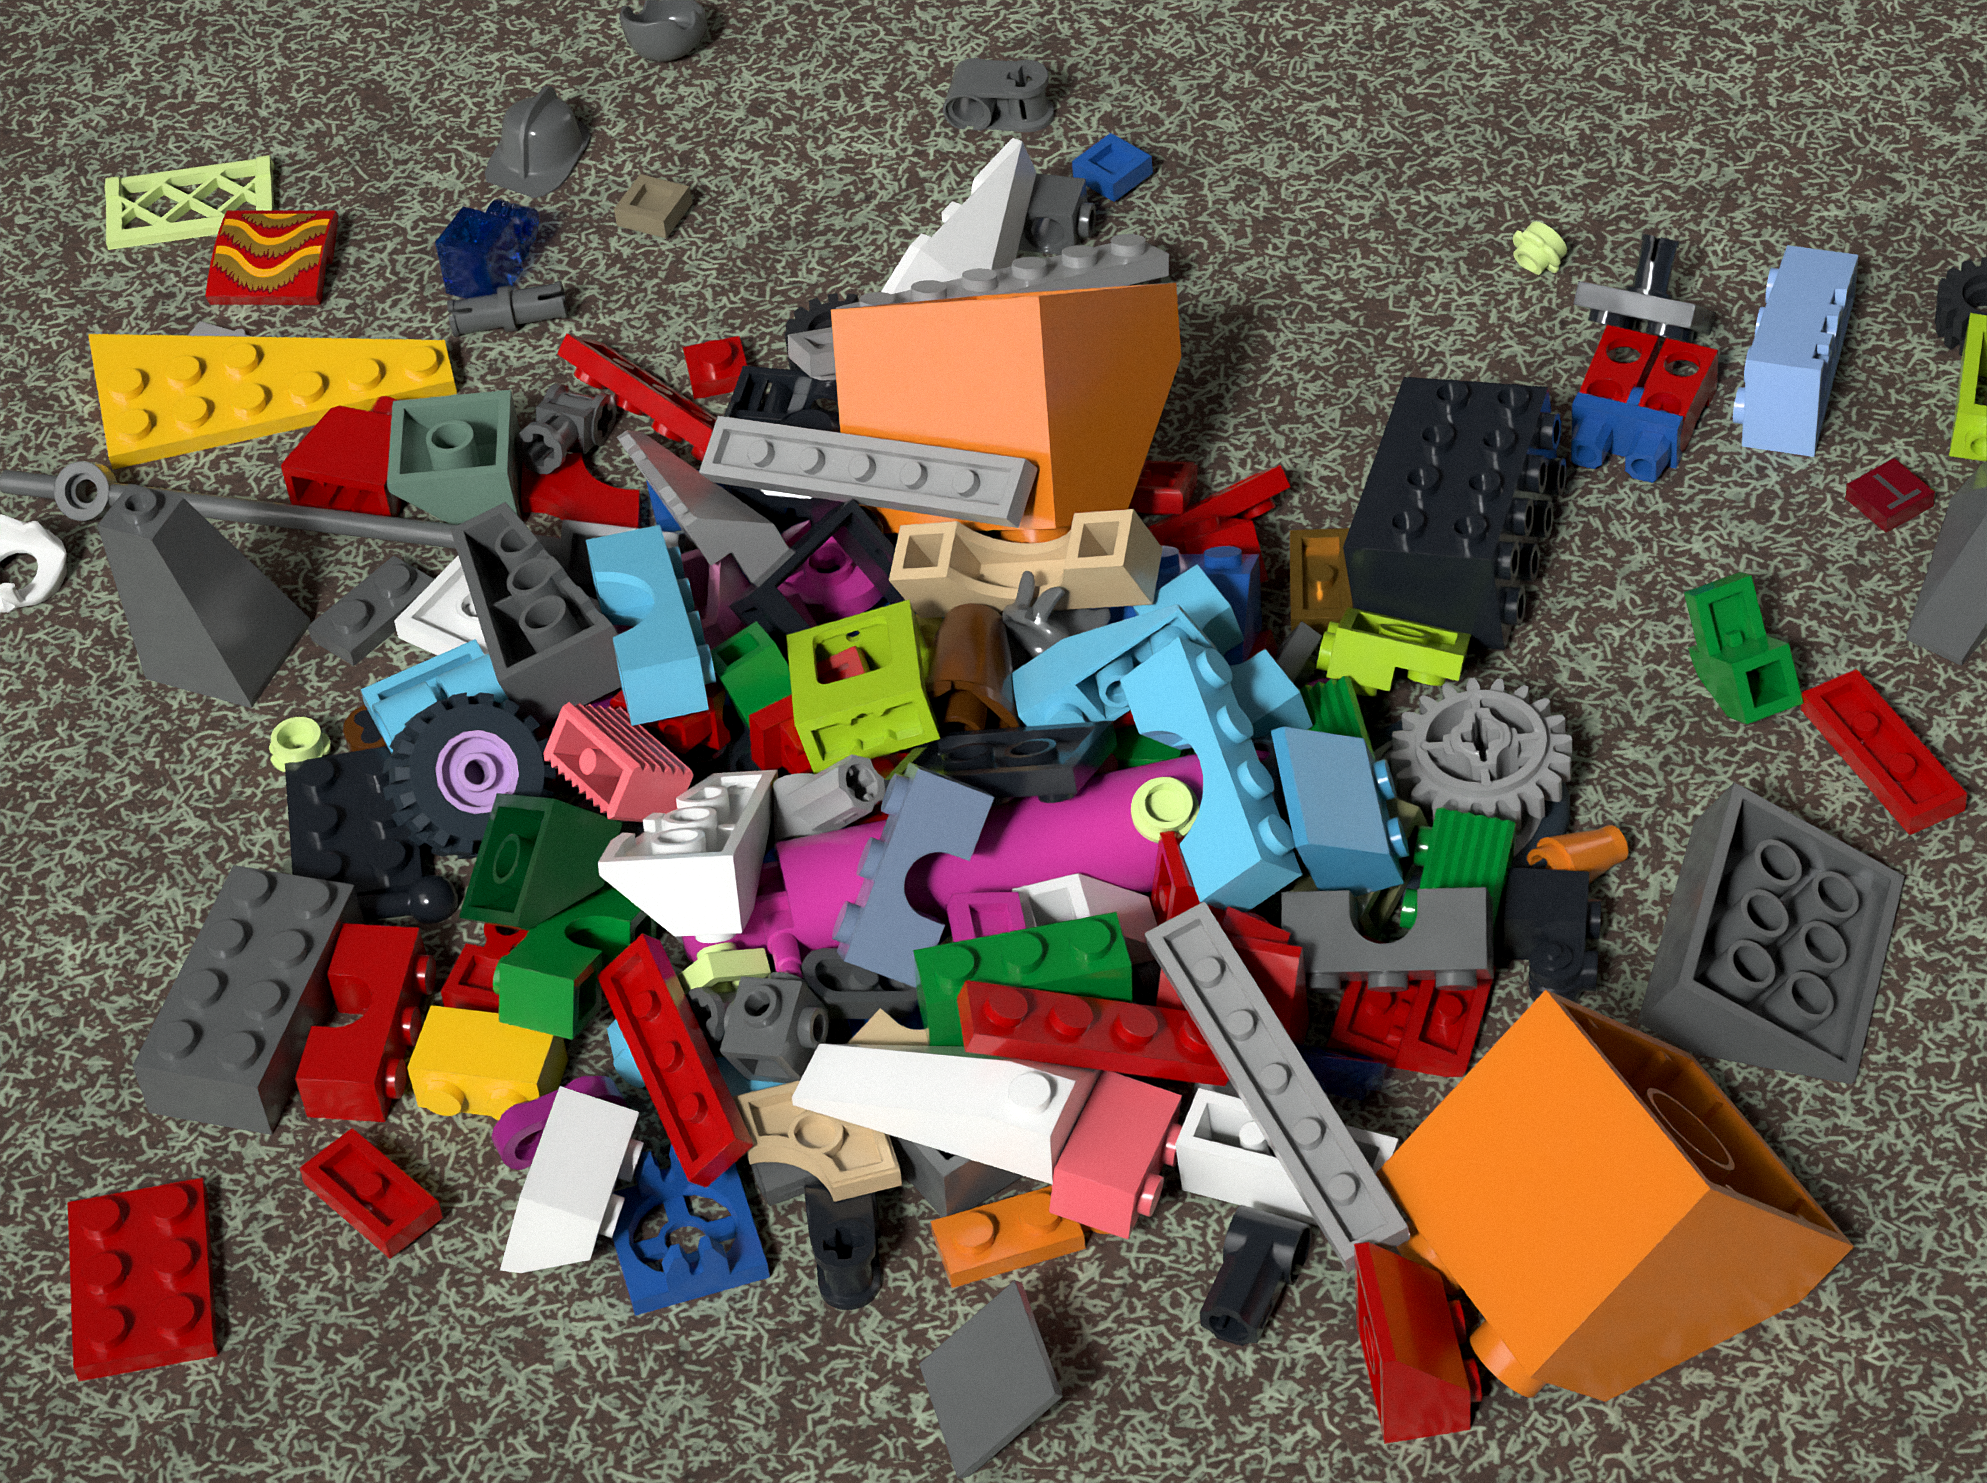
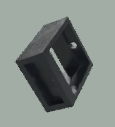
(861, 538)

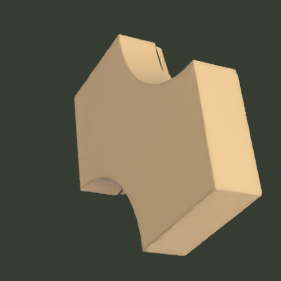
(837, 1152)

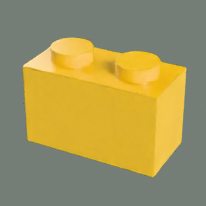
(482, 1065)

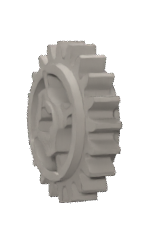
(1520, 744)

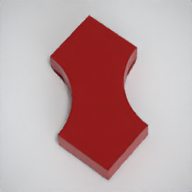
(576, 495)

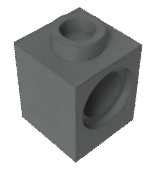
(1057, 215)

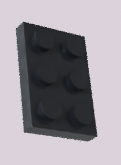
(1019, 760)
(345, 826)

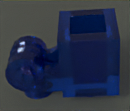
(486, 248)

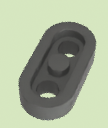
(855, 991)

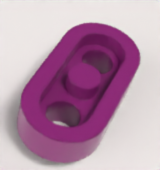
(522, 1125)

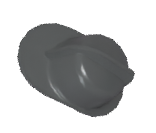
(537, 145)

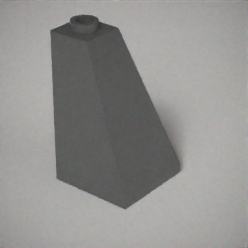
(194, 600)

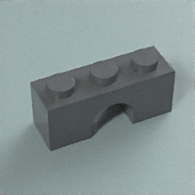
(1445, 944)

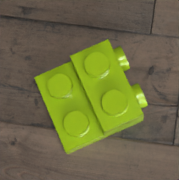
(1375, 645)

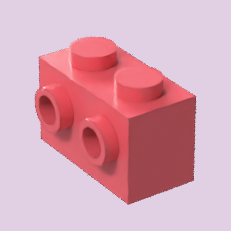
(1117, 1155)

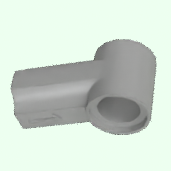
(825, 800)

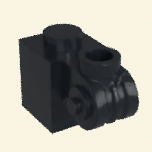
(1548, 925)

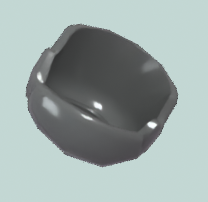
(664, 28)

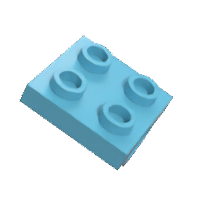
(416, 688)

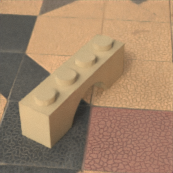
(1098, 563)

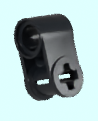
(844, 1246)

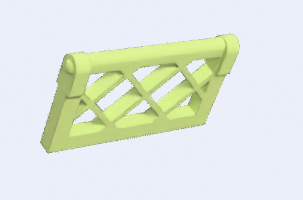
(164, 229)

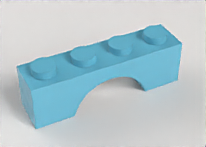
(665, 652)
(1238, 842)

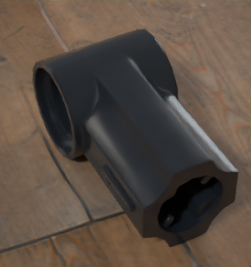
(1256, 1264)

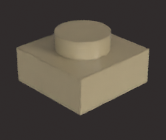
(653, 206)

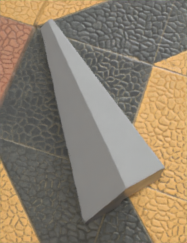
(705, 510)

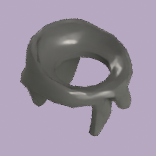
(1035, 629)

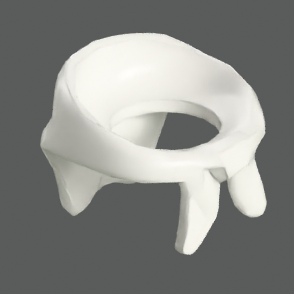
(51, 559)

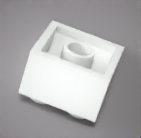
(573, 1183)

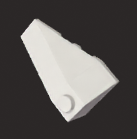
(700, 862)
(953, 1100)

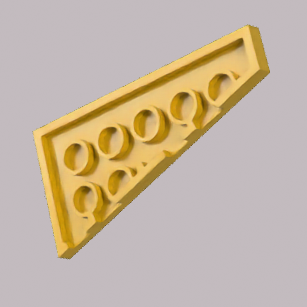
(211, 391)

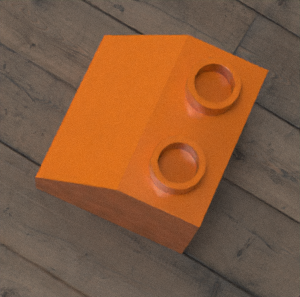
(1019, 375)
(1603, 1206)

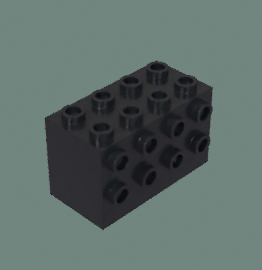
(1457, 507)

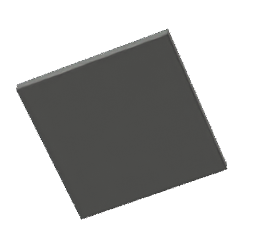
(990, 1380)

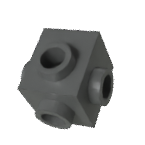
(773, 1028)

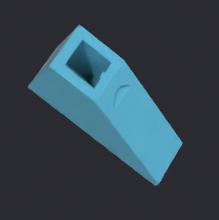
(1082, 673)

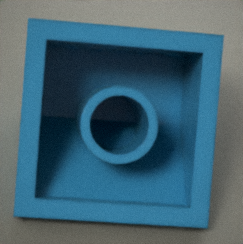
(1340, 810)

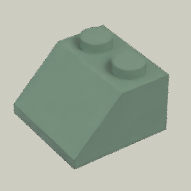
(455, 454)

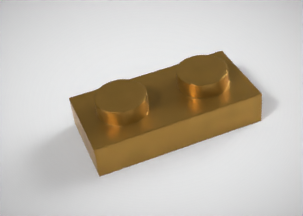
(1318, 578)

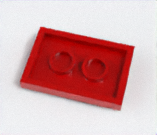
(141, 1279)

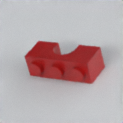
(361, 1065)

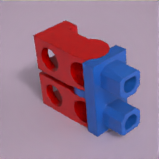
(1640, 405)

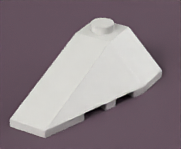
(980, 231)

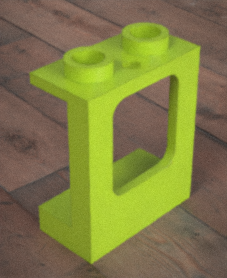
(871, 710)

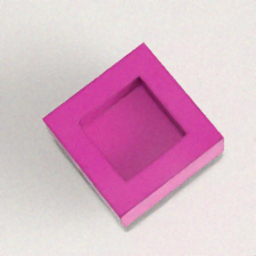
(984, 914)

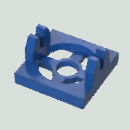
(685, 1274)

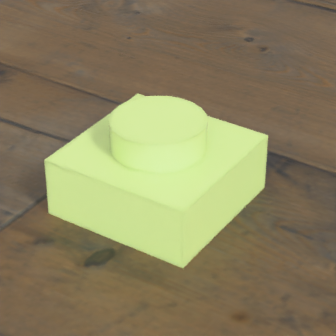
(722, 968)

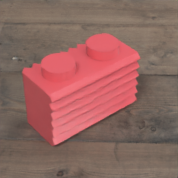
(615, 762)

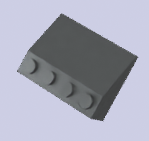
(1772, 942)

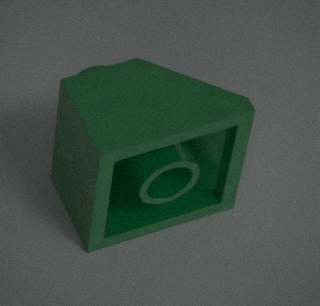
(535, 861)

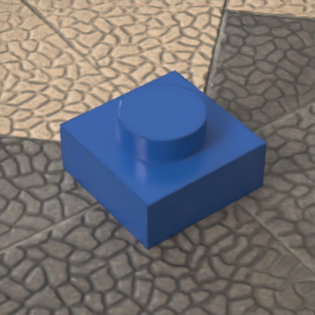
(1112, 167)

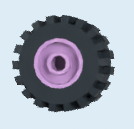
(455, 763)

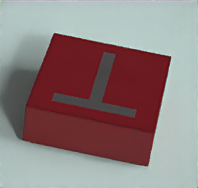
(1890, 495)

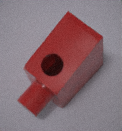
(345, 462)

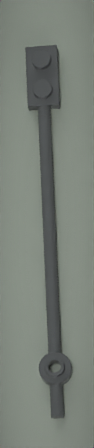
(70, 497)

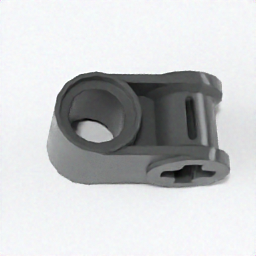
(996, 94)

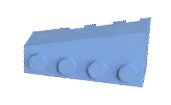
(1796, 350)

